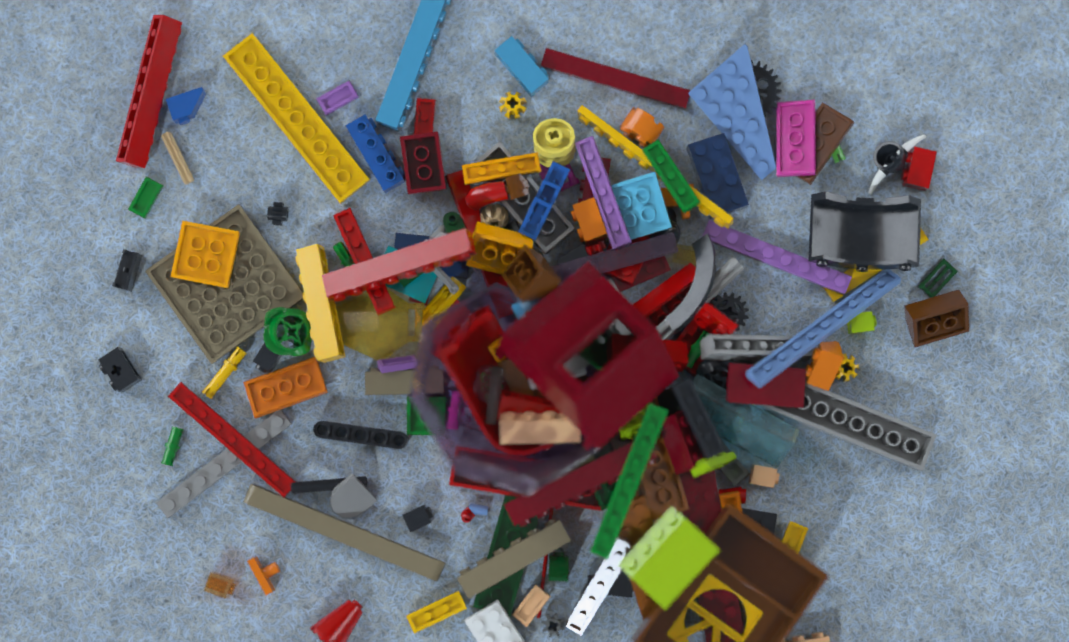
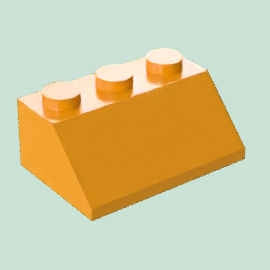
(496, 247)

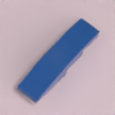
(544, 200)

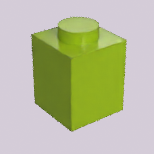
(862, 323)

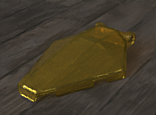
(375, 334)

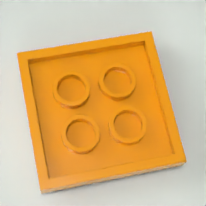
(205, 254)

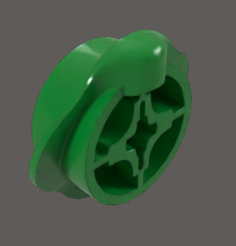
(273, 340)

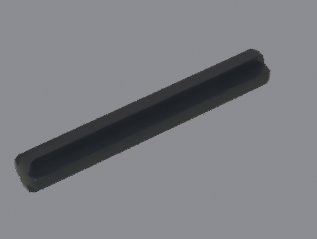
(320, 485)

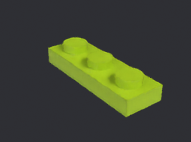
(716, 462)

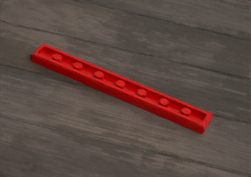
(469, 217)
(232, 439)

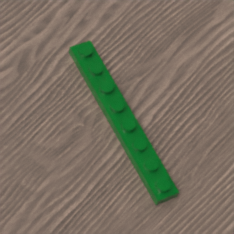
(628, 481)

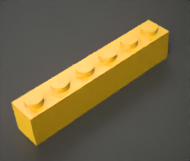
(321, 310)

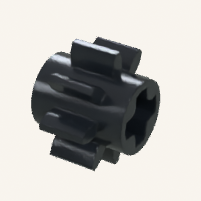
(278, 213)

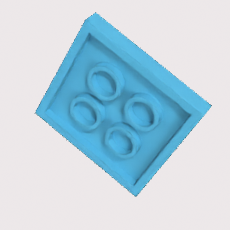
(642, 205)

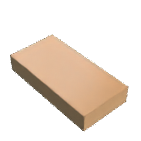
(531, 605)

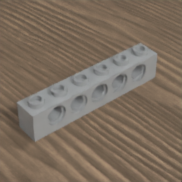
(743, 347)

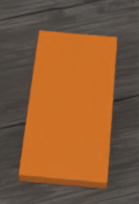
(285, 387)

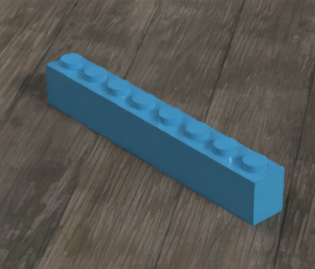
(411, 63)

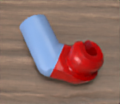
(472, 510)

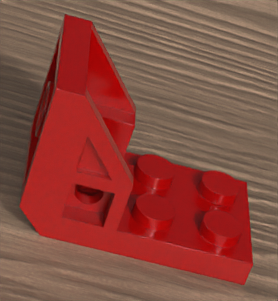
(709, 320)

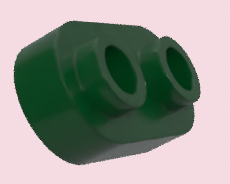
(452, 226)

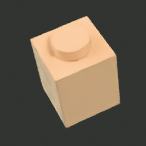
(763, 476)

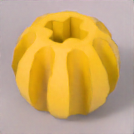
(518, 104)
(850, 372)

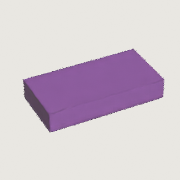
(337, 98)
(397, 363)

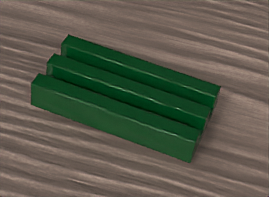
(927, 290)

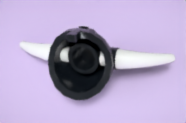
(891, 158)

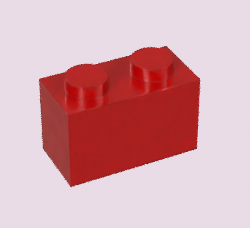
(919, 168)

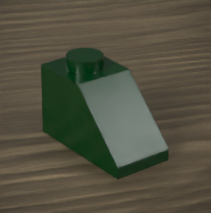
(558, 567)

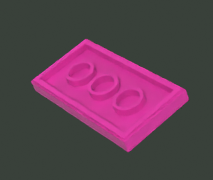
(796, 138)

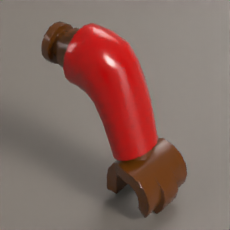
(497, 191)

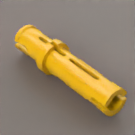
(229, 366)

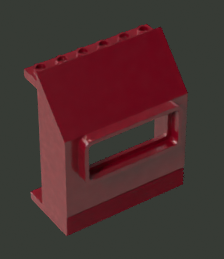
(564, 326)

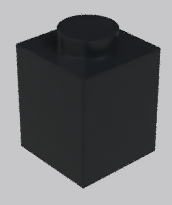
(266, 359)
(418, 518)

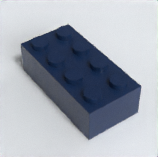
(717, 173)

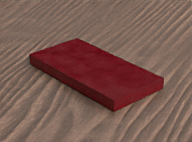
(783, 390)

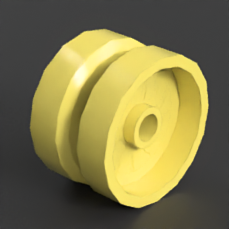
(554, 142)

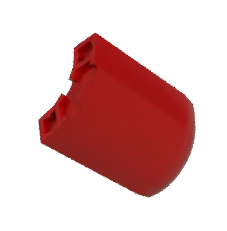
(463, 355)

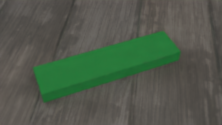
(671, 176)

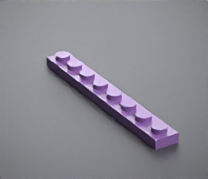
(777, 257)

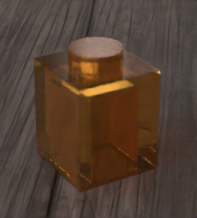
(220, 585)

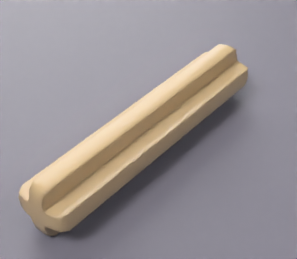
(177, 157)

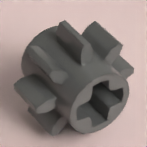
(551, 631)

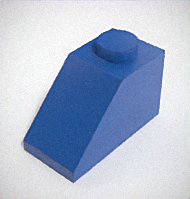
(185, 105)

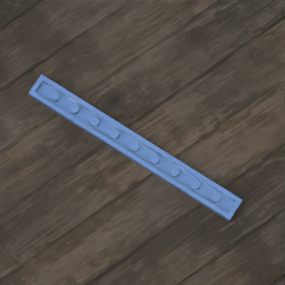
(822, 327)

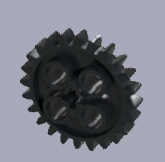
(762, 74)

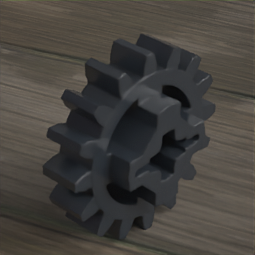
(740, 315)

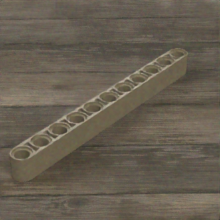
(344, 532)

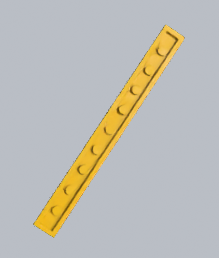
(631, 150)

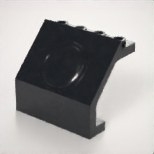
(685, 398)

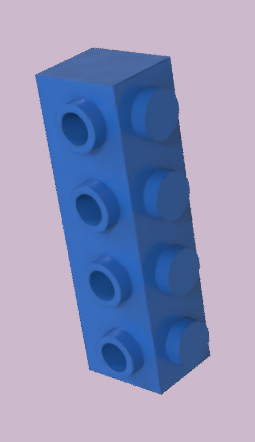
(375, 154)

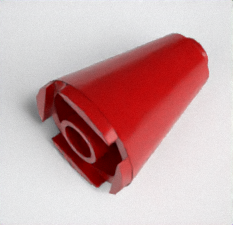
(339, 623)

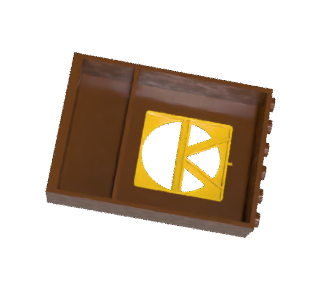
(756, 567)

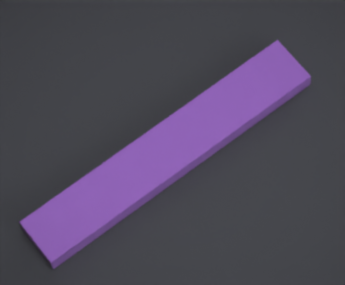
(603, 192)

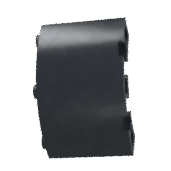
(864, 232)

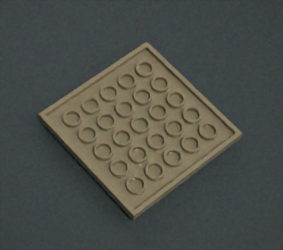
(222, 316)

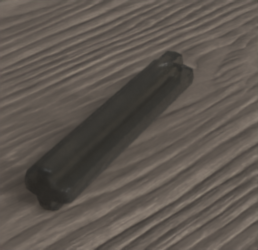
(494, 395)

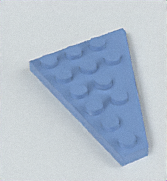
(734, 106)

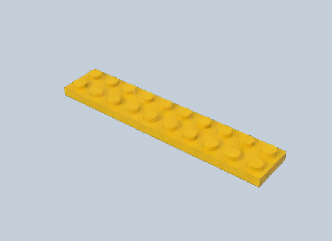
(296, 118)

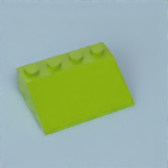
(668, 557)

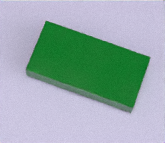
(145, 197)

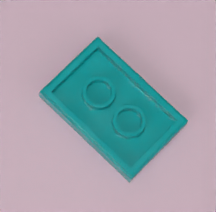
(419, 288)

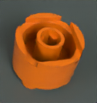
(641, 127)

